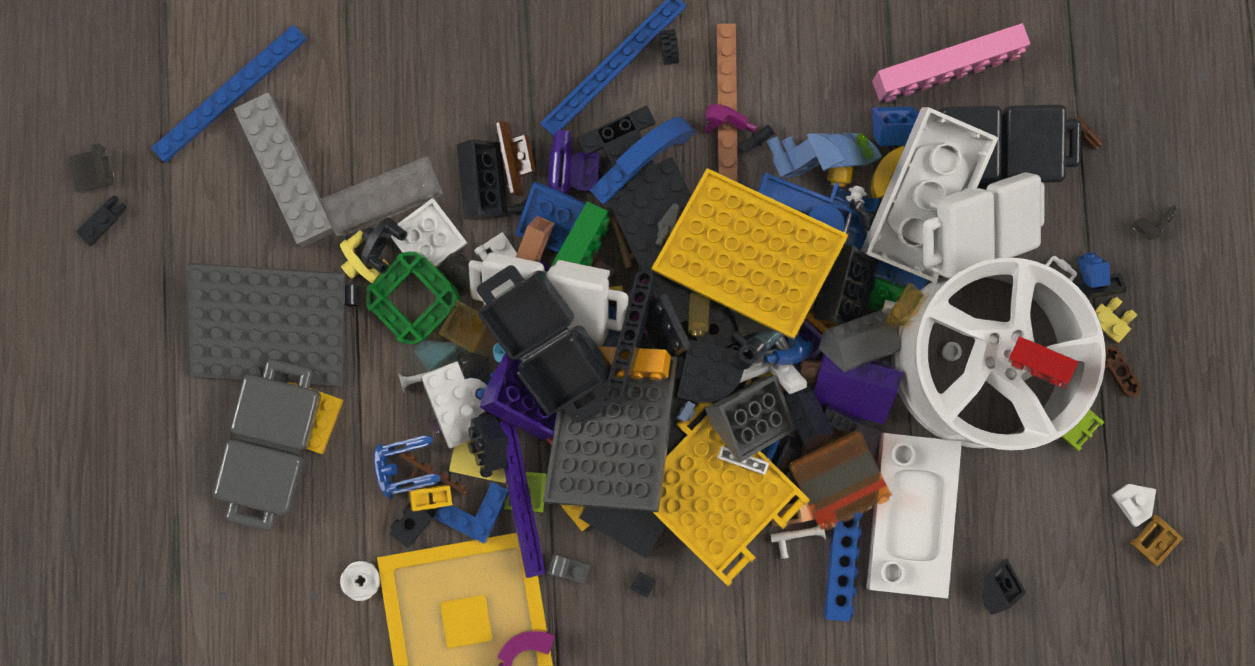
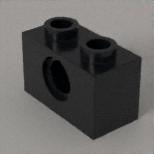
(409, 536)

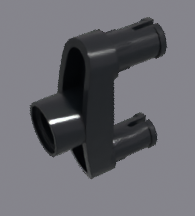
(376, 241)

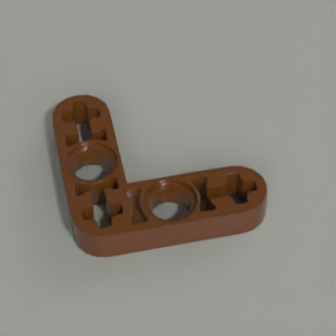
(1112, 364)

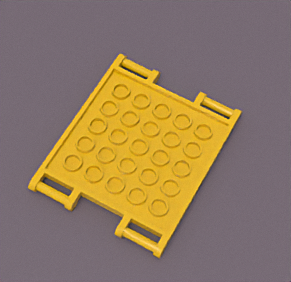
(718, 504)

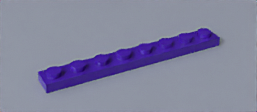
(522, 505)

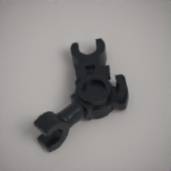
(866, 218)

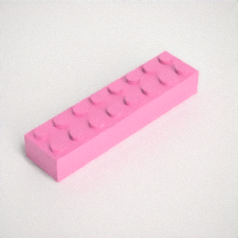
(951, 63)

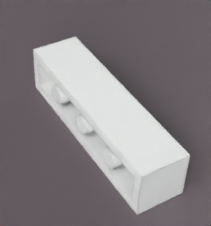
(750, 463)

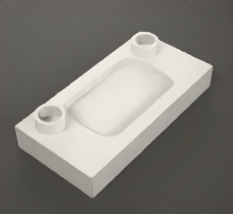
(936, 162)
(916, 526)

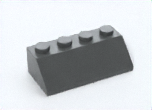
(860, 341)

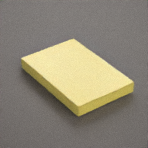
(465, 463)

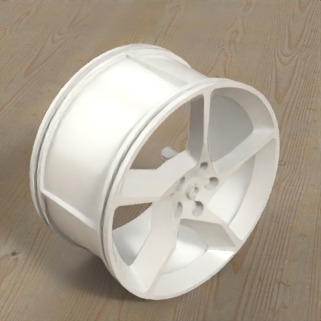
(1077, 336)

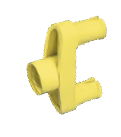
(354, 264)

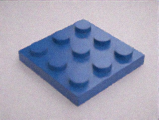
(553, 206)

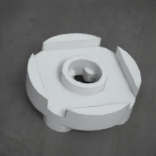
(354, 589)

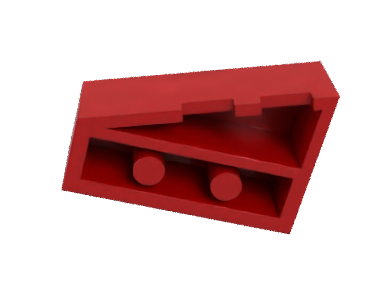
(1042, 362)

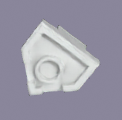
(1135, 502)

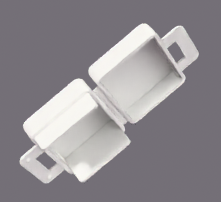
(985, 224)
(580, 286)

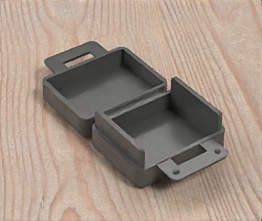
(264, 463)

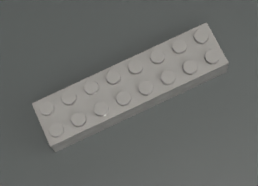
(284, 169)

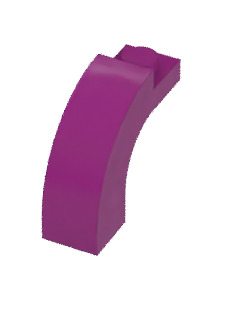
(531, 639)

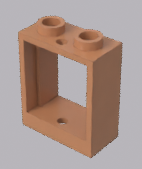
(535, 239)

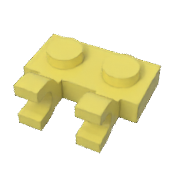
(1110, 323)

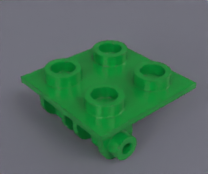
(884, 291)

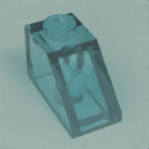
(434, 353)

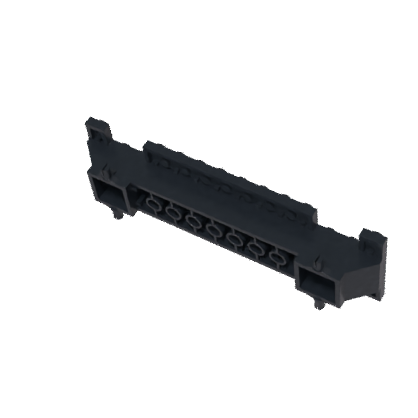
(641, 207)

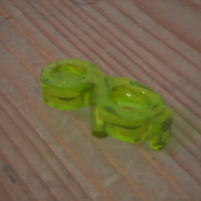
(862, 141)

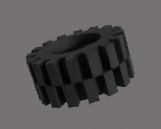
(669, 47)

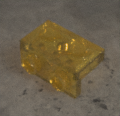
(904, 306)

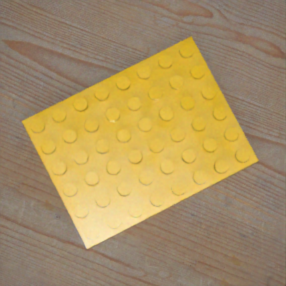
(750, 253)

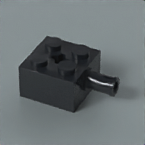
(488, 444)

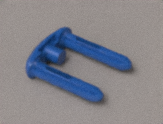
(383, 470)

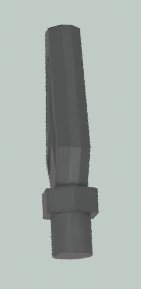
(667, 224)

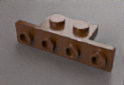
(516, 156)
(425, 468)

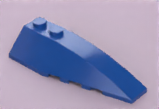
(893, 124)

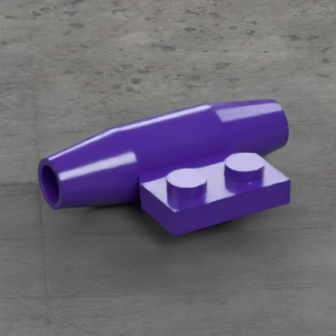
(569, 169)

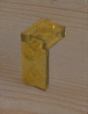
(698, 315)

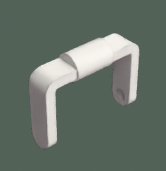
(1064, 265)

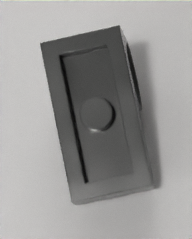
(568, 568)

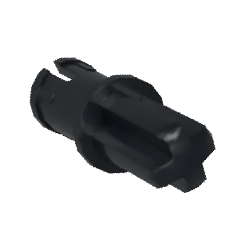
(756, 139)

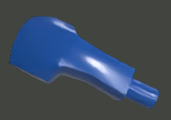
(799, 350)

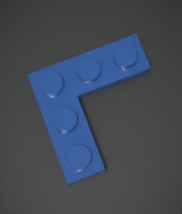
(476, 526)

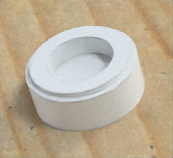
(951, 351)

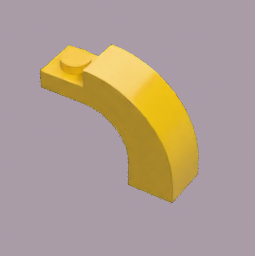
(883, 173)

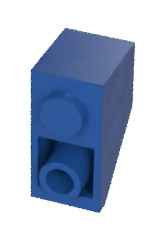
(1094, 270)

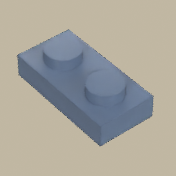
(685, 412)

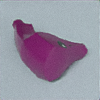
(718, 114)

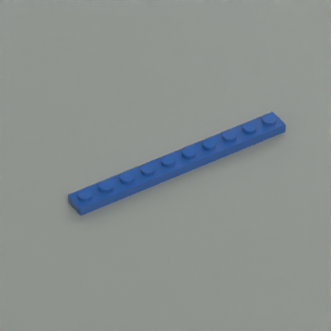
(612, 65)
(229, 93)

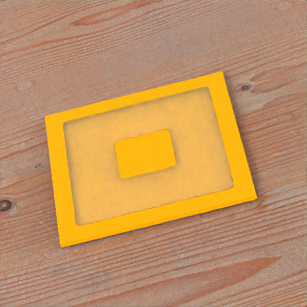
(460, 604)

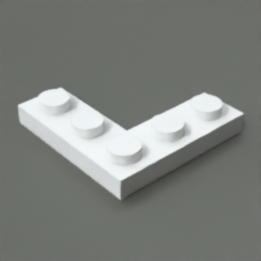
(786, 374)

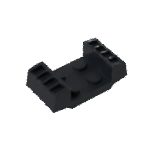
(840, 423)

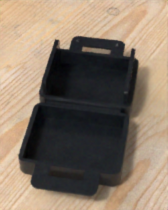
(1028, 139)
(532, 326)

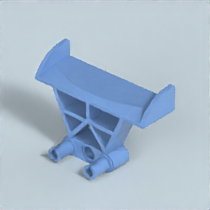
(827, 149)

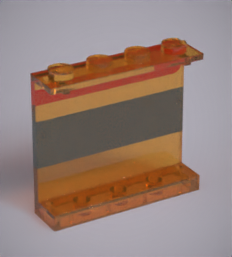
(840, 480)

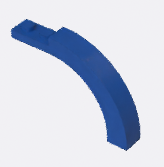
(659, 139)

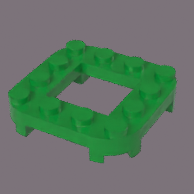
(392, 317)

